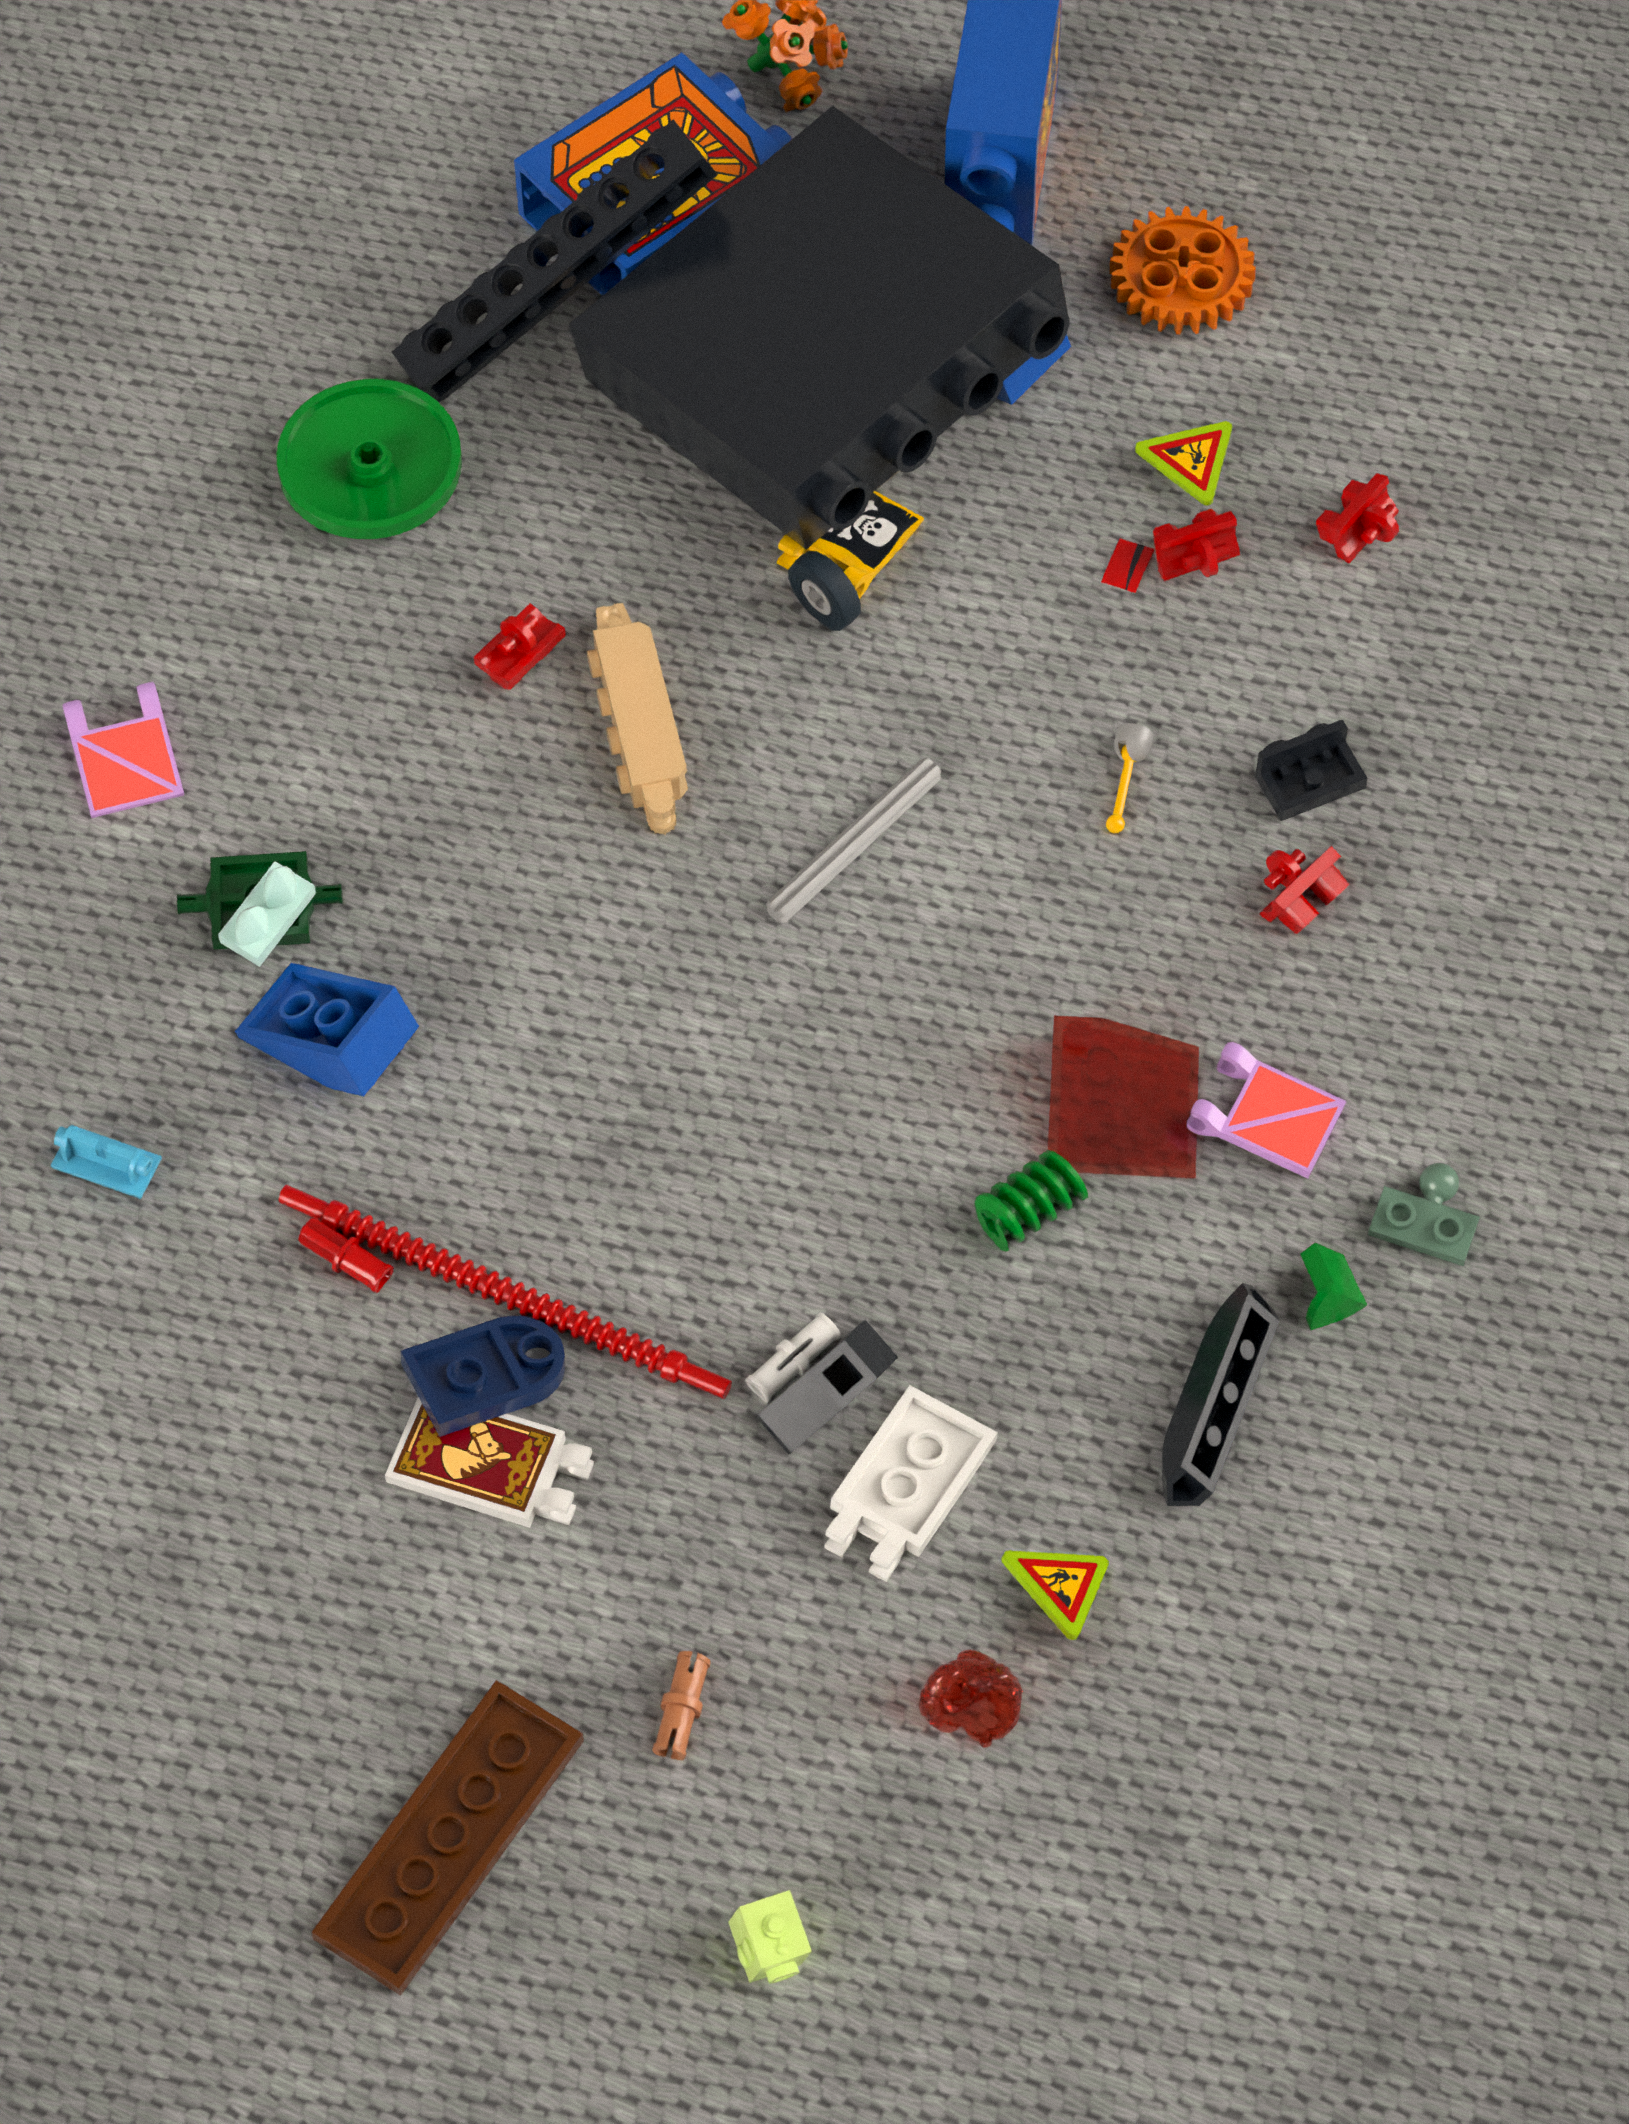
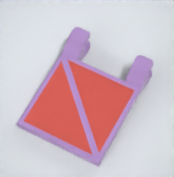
(125, 761)
(1272, 1114)

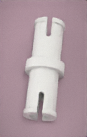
(816, 1335)

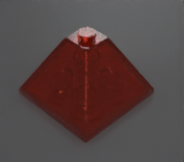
(1122, 1099)

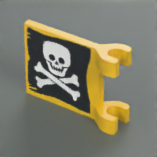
(864, 545)

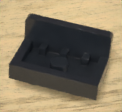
(1309, 770)

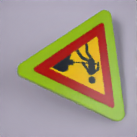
(1190, 458)
(1059, 1584)

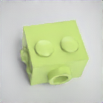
(770, 1938)

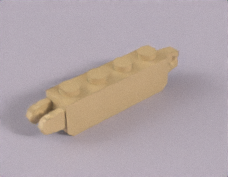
(640, 715)

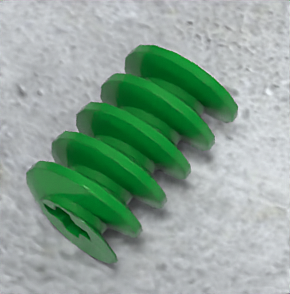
(1026, 1196)

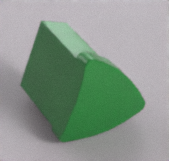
(1335, 1287)

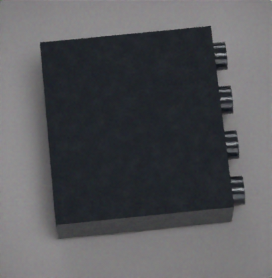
(822, 326)

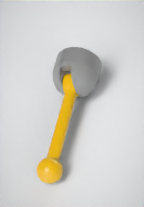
(1131, 745)

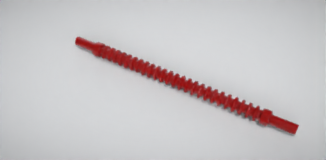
(672, 1365)

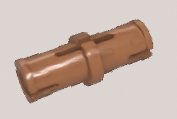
(681, 1705)

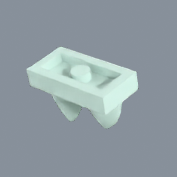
(267, 913)

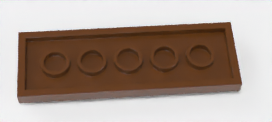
(447, 1837)

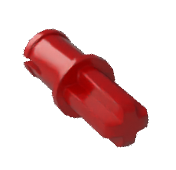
(345, 1254)

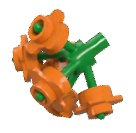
(790, 43)

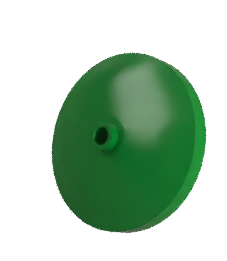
(369, 458)

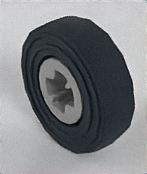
(824, 590)

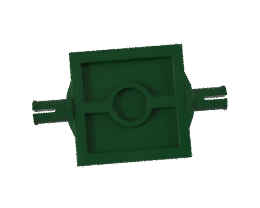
(234, 880)

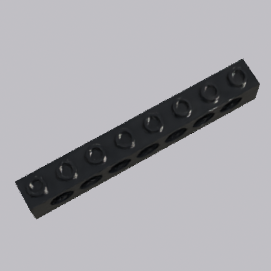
(576, 263)

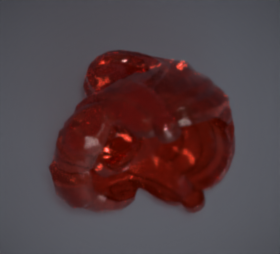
(972, 1696)

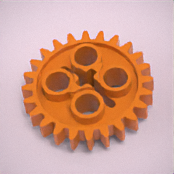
(1189, 270)

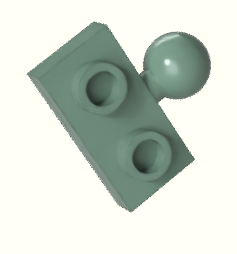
(1425, 1222)

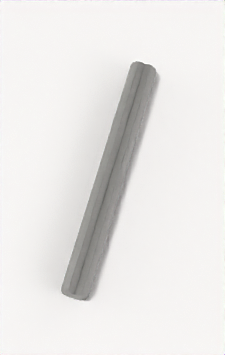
(853, 840)

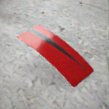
(1127, 565)

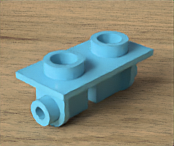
(104, 1160)

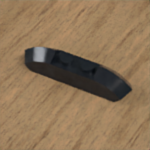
(1216, 1397)

